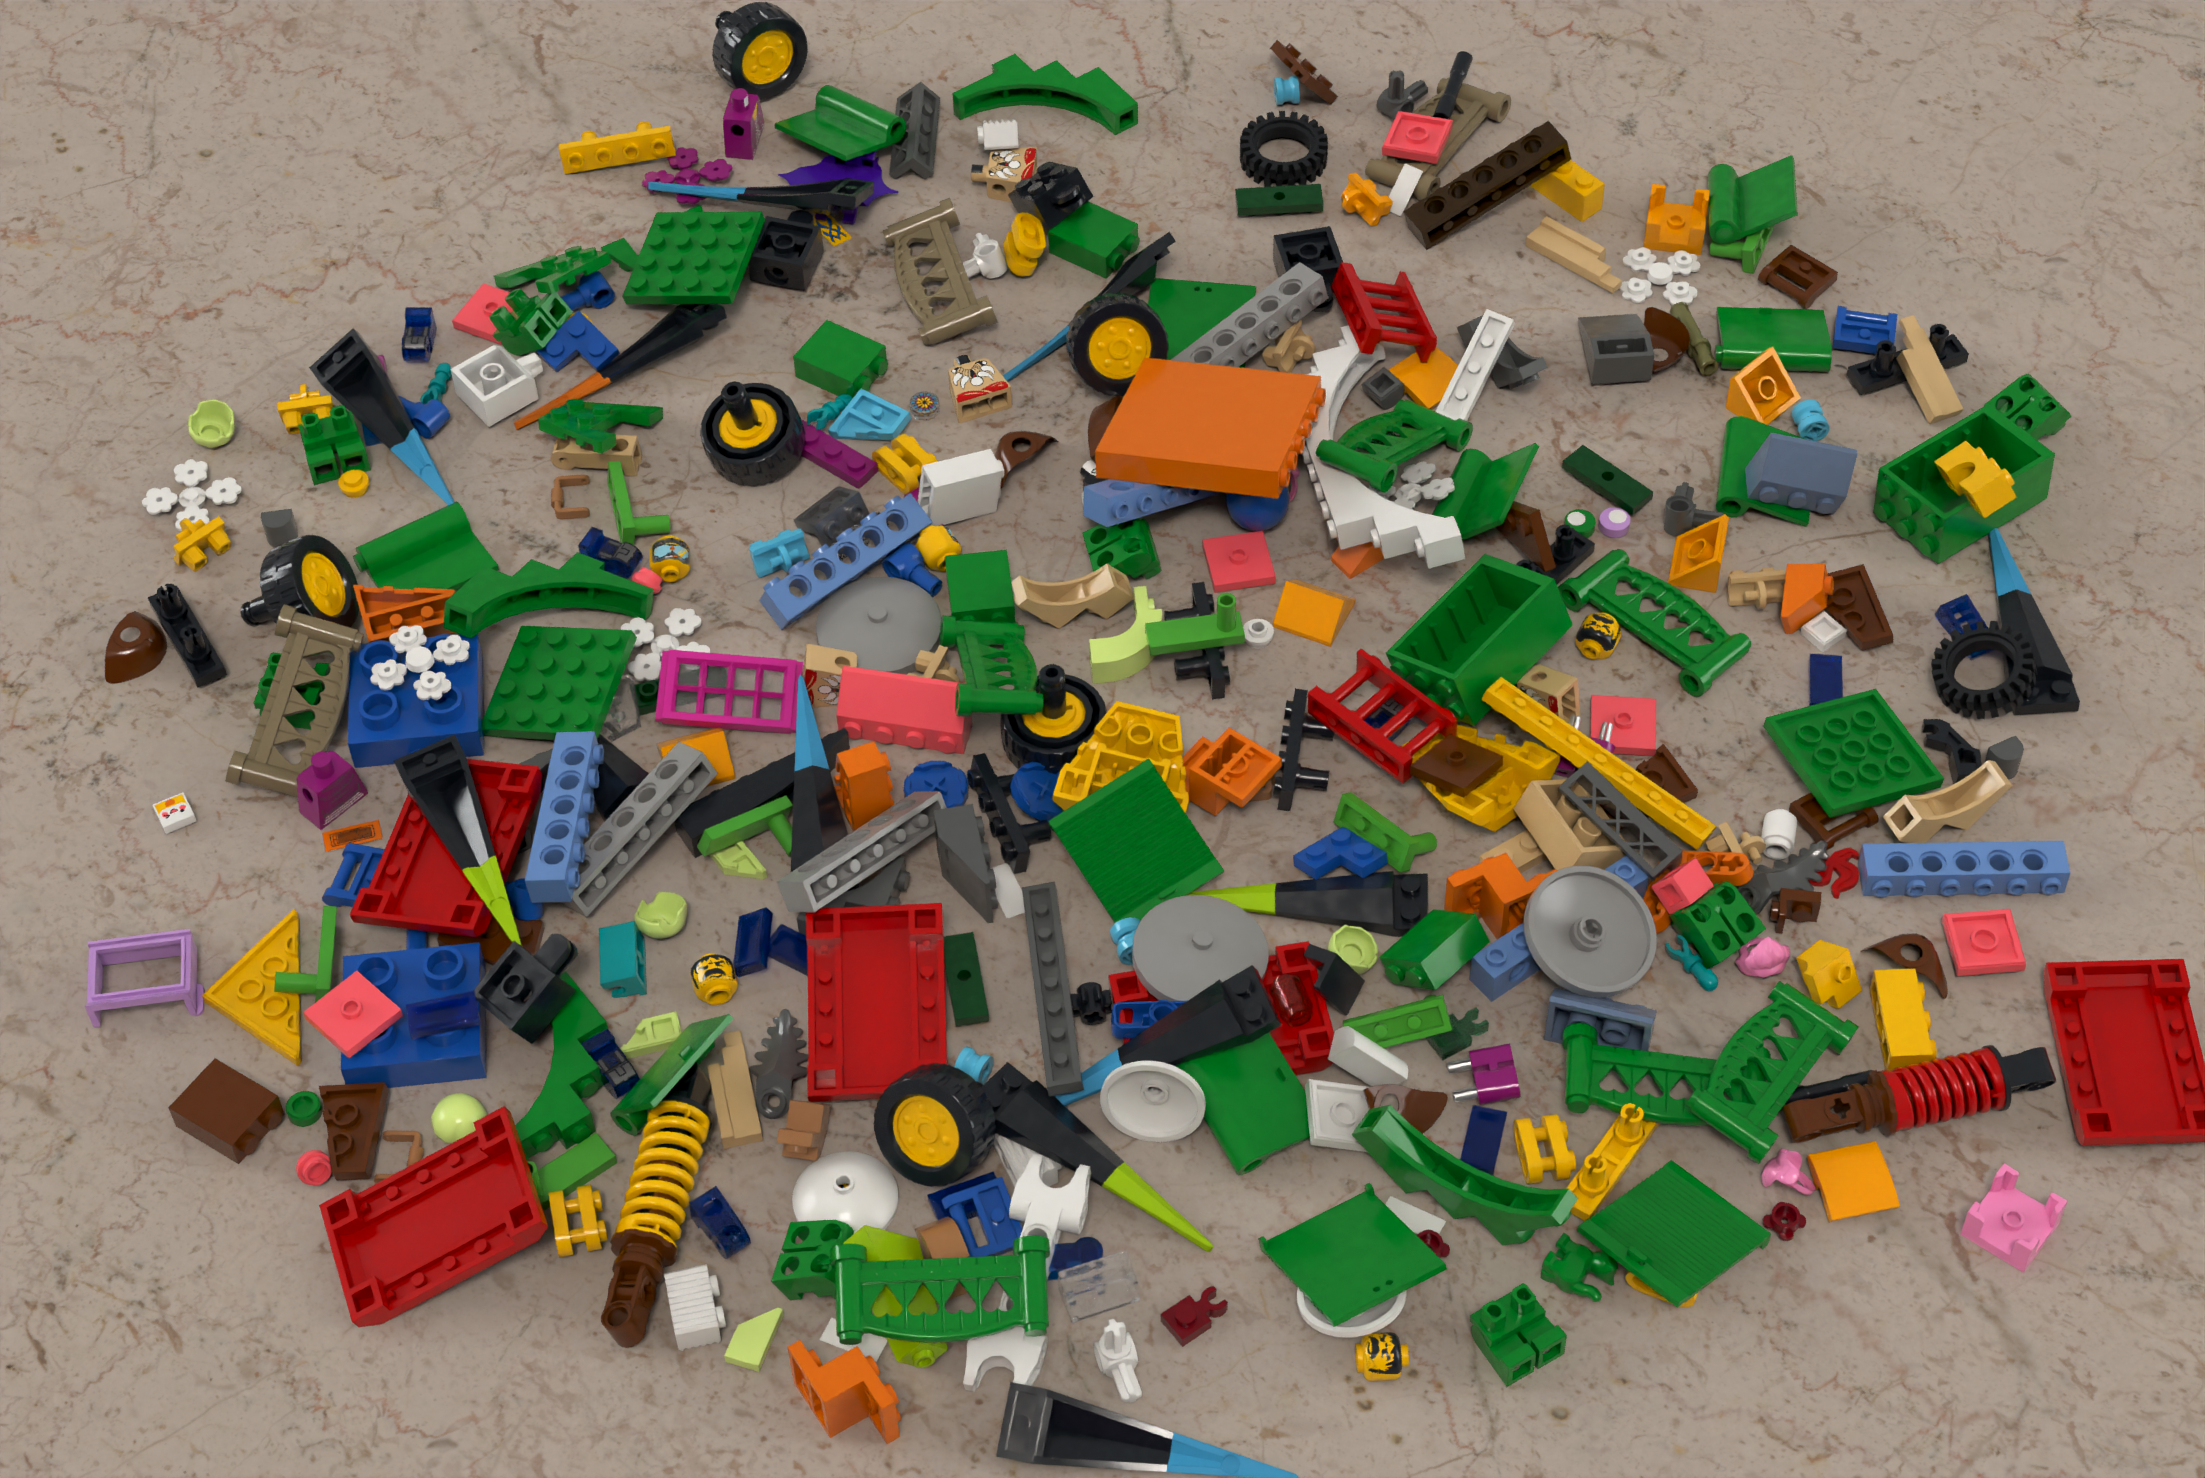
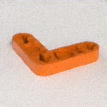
(1726, 867)

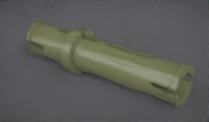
(1699, 347)

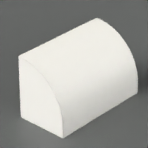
(1366, 1058)

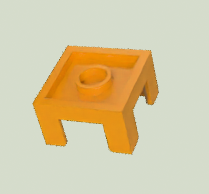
(1676, 226)

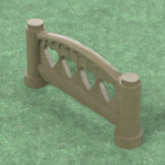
(1474, 106)
(965, 310)
(305, 638)

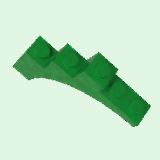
(1051, 86)
(536, 586)
(572, 1076)
(1418, 1164)

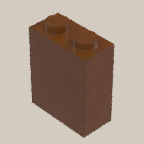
(227, 1111)

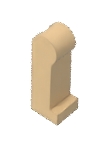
(568, 454)

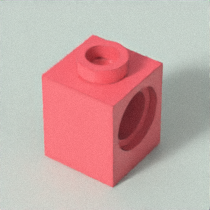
(1682, 886)

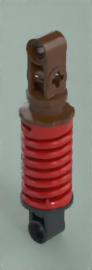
(1923, 1093)

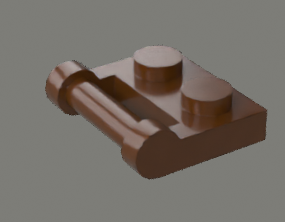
(1801, 269)
(1813, 818)

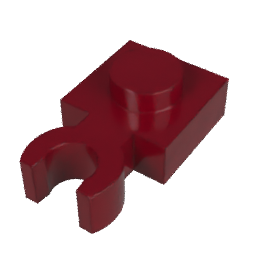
(1190, 1318)

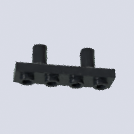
(1885, 369)
(1568, 552)
(186, 635)
(1210, 662)
(1293, 774)
(1002, 822)

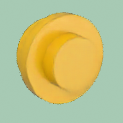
(354, 483)

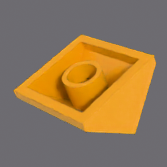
(1761, 389)
(1699, 556)
(1312, 611)
(713, 745)

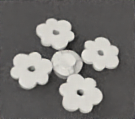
(1659, 274)
(1412, 492)
(192, 498)
(679, 623)
(420, 660)

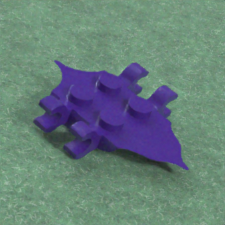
(834, 168)

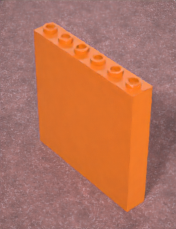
(1210, 427)

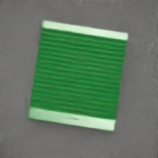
(1194, 308)
(1135, 844)
(1674, 1233)
(1352, 1257)

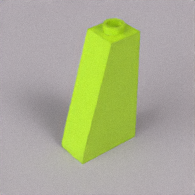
(891, 1246)

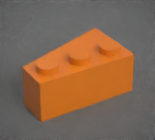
(389, 608)
(863, 783)

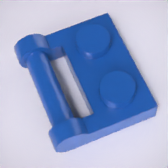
(1862, 330)
(353, 854)
(992, 1209)

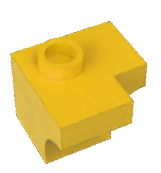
(1829, 973)

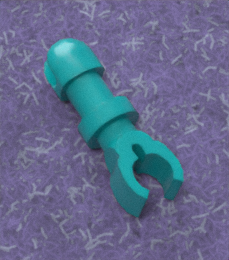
(438, 384)
(828, 411)
(1693, 964)

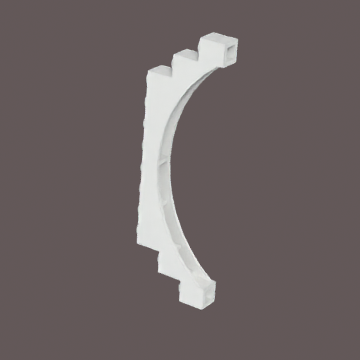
(1354, 510)

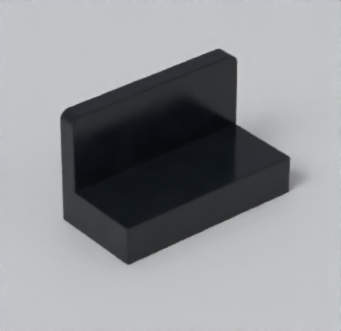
(1337, 980)

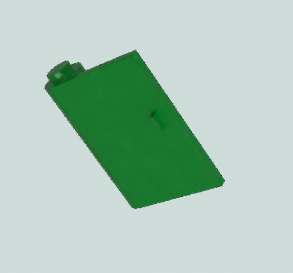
(845, 125)
(1750, 201)
(1796, 335)
(1740, 444)
(1484, 489)
(426, 553)
(688, 1048)
(1251, 1101)

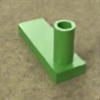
(1747, 251)
(626, 524)
(1198, 632)
(768, 816)
(1382, 833)
(314, 983)
(1404, 1022)
(572, 1168)

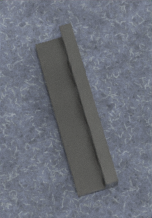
(920, 135)
(1626, 816)

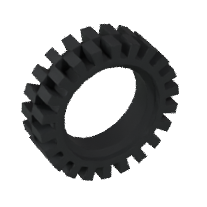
(1283, 128)
(1971, 700)

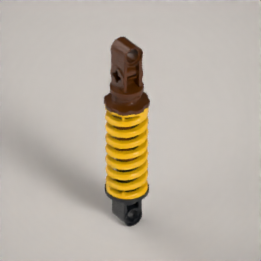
(656, 1204)

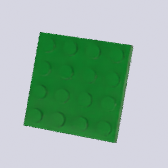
(694, 258)
(558, 682)
(1853, 752)

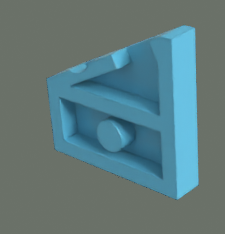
(869, 419)

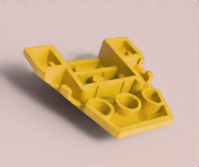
(1120, 743)
(1494, 799)

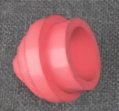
(648, 578)
(313, 1167)

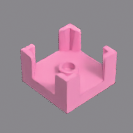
(2011, 1221)

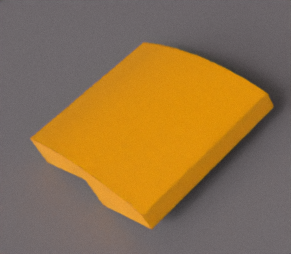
(1424, 380)
(1853, 1181)

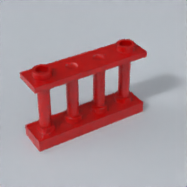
(1366, 323)
(1375, 741)

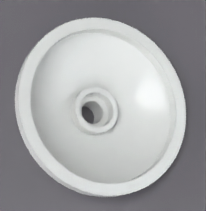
(1152, 1101)
(868, 1199)
(1358, 1326)

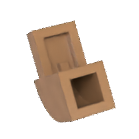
(804, 1130)
(942, 1240)

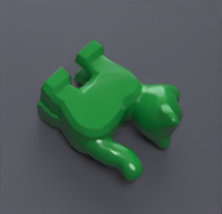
(1575, 1266)

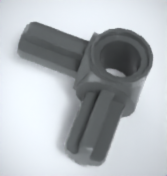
(1397, 98)
(1682, 512)

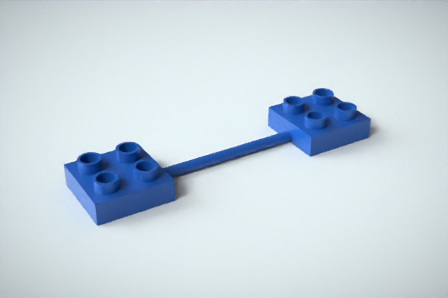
(380, 731)

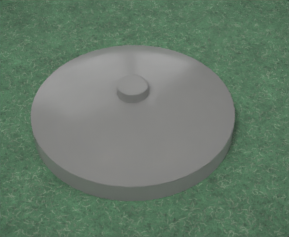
(880, 622)
(1590, 931)
(1194, 943)

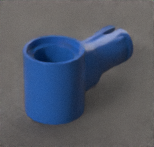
(592, 290)
(426, 417)
(909, 565)
(520, 901)

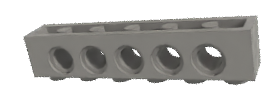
(1259, 320)
(639, 823)
(861, 852)

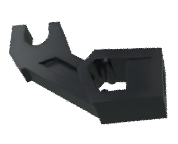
(1963, 757)

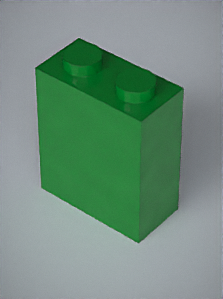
(1094, 239)
(840, 360)
(980, 586)
(1434, 949)

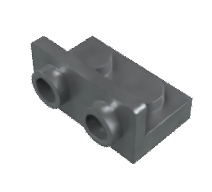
(833, 514)

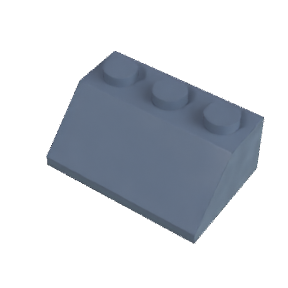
(1800, 473)
(1615, 1021)

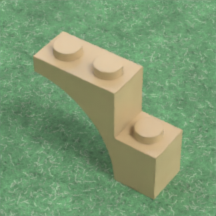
(1059, 602)
(1959, 805)

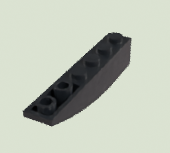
(749, 793)

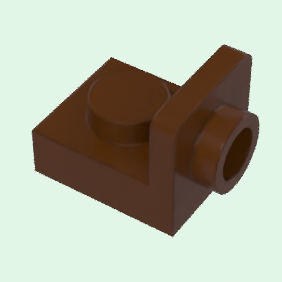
(1795, 905)

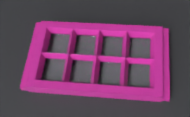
(728, 691)

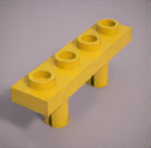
(618, 149)
(1610, 1160)

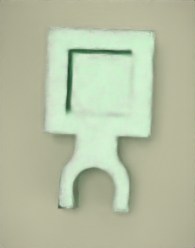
(1459, 1038)

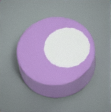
(1614, 522)

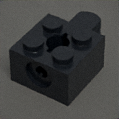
(1051, 193)
(788, 247)
(1314, 249)
(521, 972)

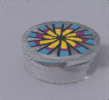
(924, 405)

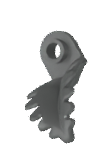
(1788, 875)
(779, 1065)

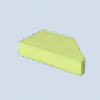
(739, 861)
(653, 1035)
(753, 1340)

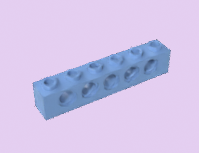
(1121, 501)
(787, 608)
(564, 817)
(1963, 868)
(1509, 958)

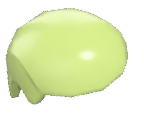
(211, 423)
(663, 916)
(1354, 947)
(455, 1116)

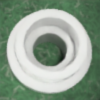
(1258, 633)

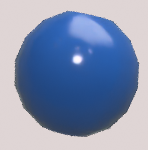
(1257, 512)

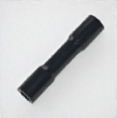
(1457, 75)
(1828, 1087)

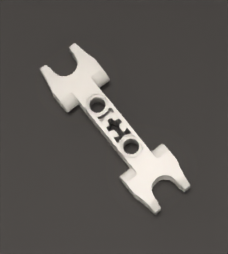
(1045, 1214)

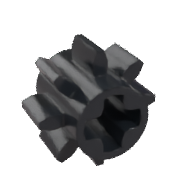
(1091, 1003)

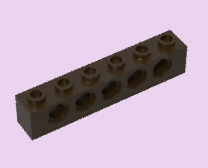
(1487, 185)

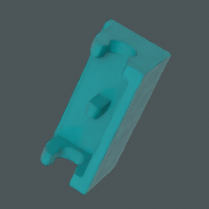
(623, 959)

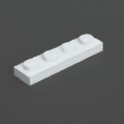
(1475, 366)

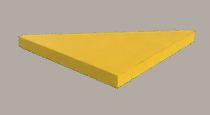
(248, 994)

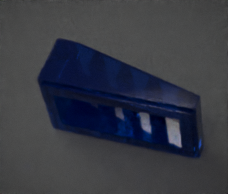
(1969, 614)

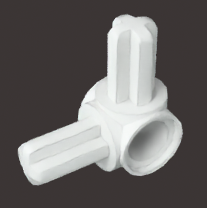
(987, 258)
(1118, 1359)

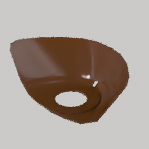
(1667, 334)
(1011, 457)
(134, 658)
(1927, 965)
(1416, 1106)

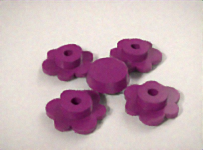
(684, 159)

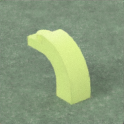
(1129, 652)

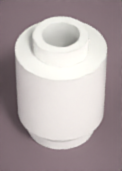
(1779, 833)

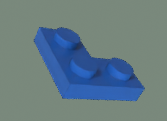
(576, 338)
(1338, 849)

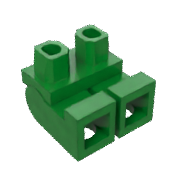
(530, 322)
(2031, 407)
(330, 436)
(1125, 547)
(309, 692)
(1717, 923)
(810, 1258)
(1516, 1334)

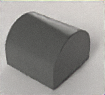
(1384, 388)
(279, 526)
(2007, 755)

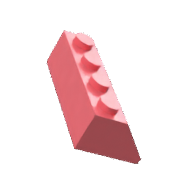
(901, 710)

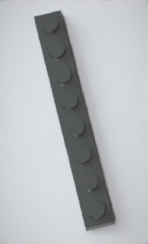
(1052, 989)

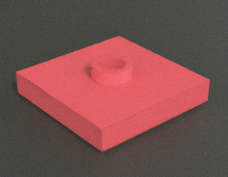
(1417, 137)
(475, 314)
(1238, 561)
(1632, 723)
(1983, 942)
(353, 1014)

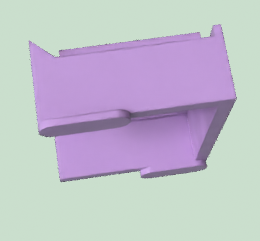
(138, 949)

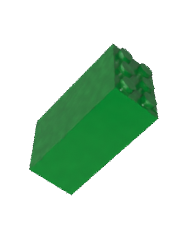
(1935, 518)
(1481, 630)

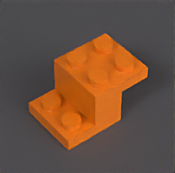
(1227, 770)
(1493, 890)
(845, 1391)

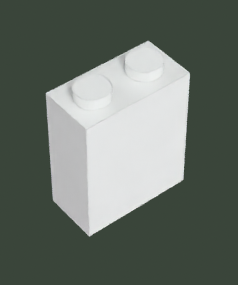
(961, 487)

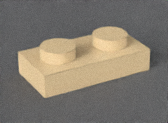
(1521, 850)

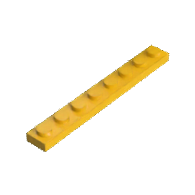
(1579, 749)

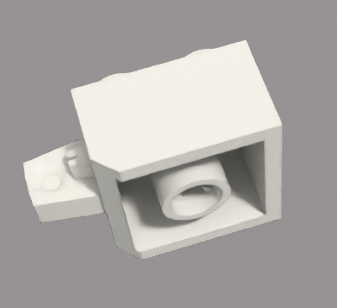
(496, 383)

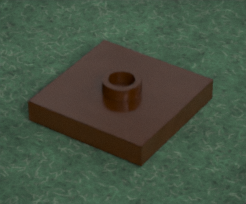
(1456, 765)

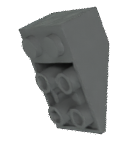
(1617, 348)
(966, 857)

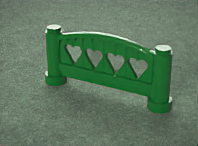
(1382, 462)
(1700, 663)
(982, 684)
(1590, 1063)
(1749, 1123)
(1019, 1275)

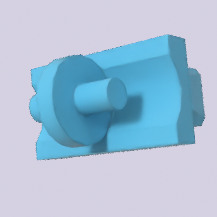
(778, 552)

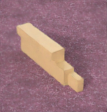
(1573, 252)
(1926, 374)
(734, 1095)

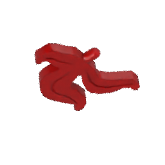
(1847, 872)

